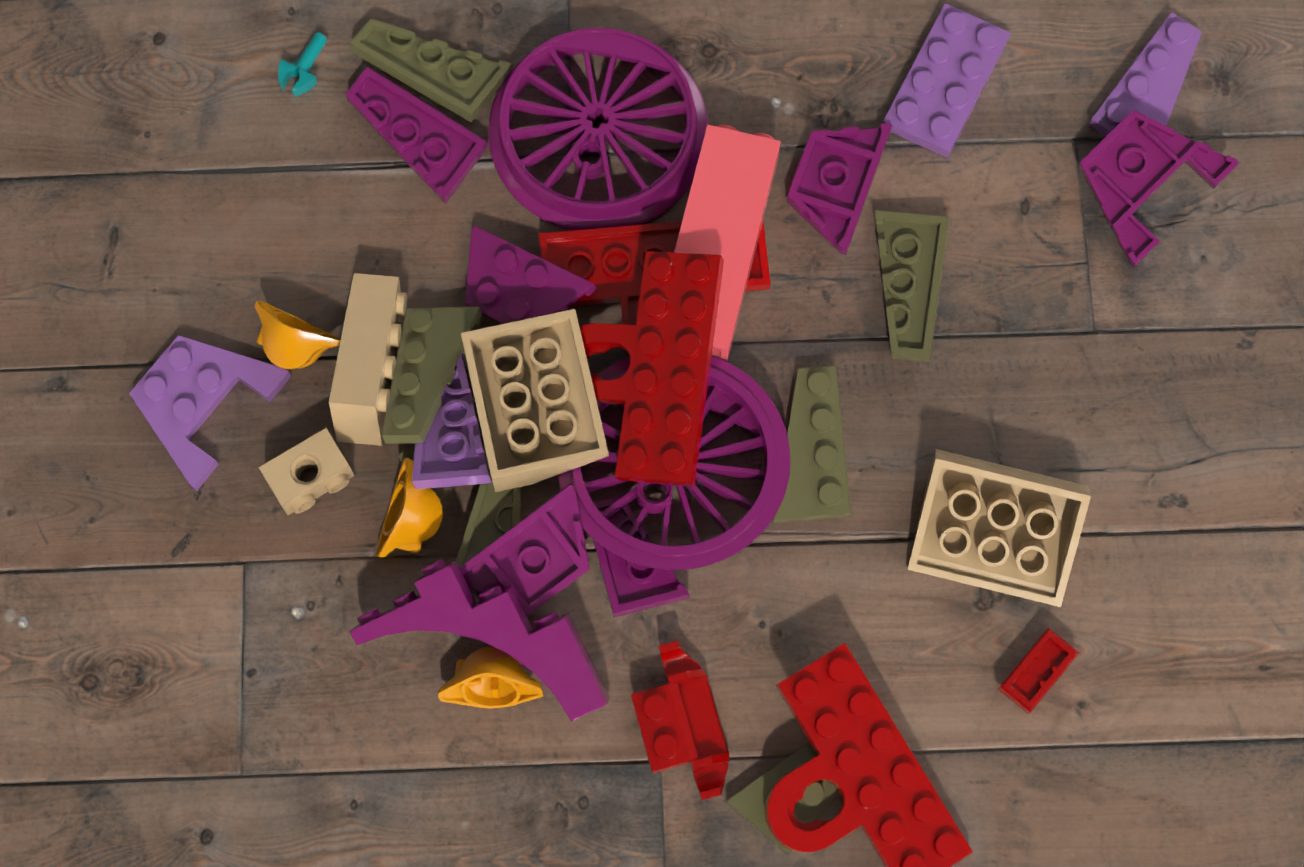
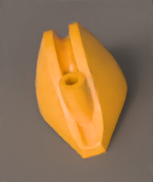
(290, 340)
(411, 515)
(489, 681)

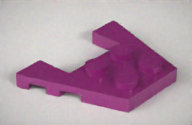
(1134, 165)

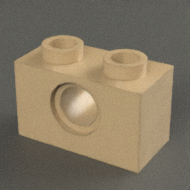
(315, 452)

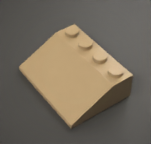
(534, 398)
(999, 528)

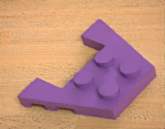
(188, 387)

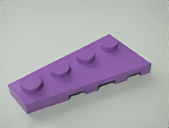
(454, 445)

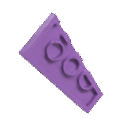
(1153, 78)

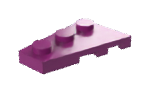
(630, 585)

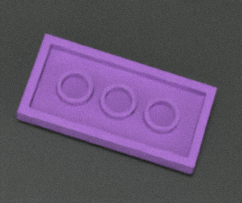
(946, 80)

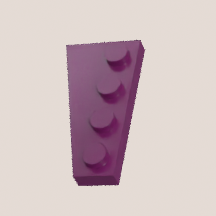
(422, 136)

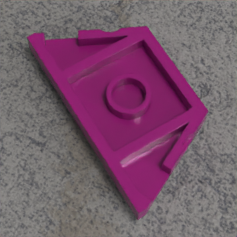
(837, 179)
(515, 283)
(535, 555)

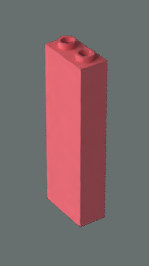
(728, 213)

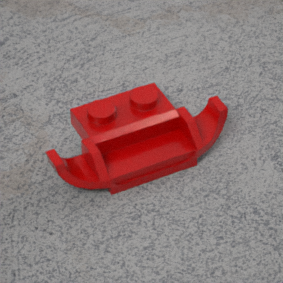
(682, 723)

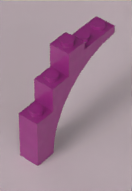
(447, 605)

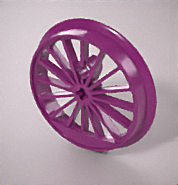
(615, 119)
(741, 403)

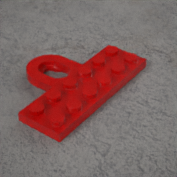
(616, 256)
(667, 367)
(869, 766)

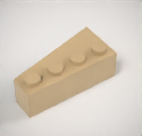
(366, 358)

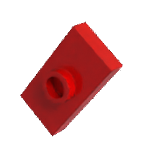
(1038, 670)

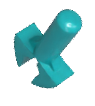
(306, 81)

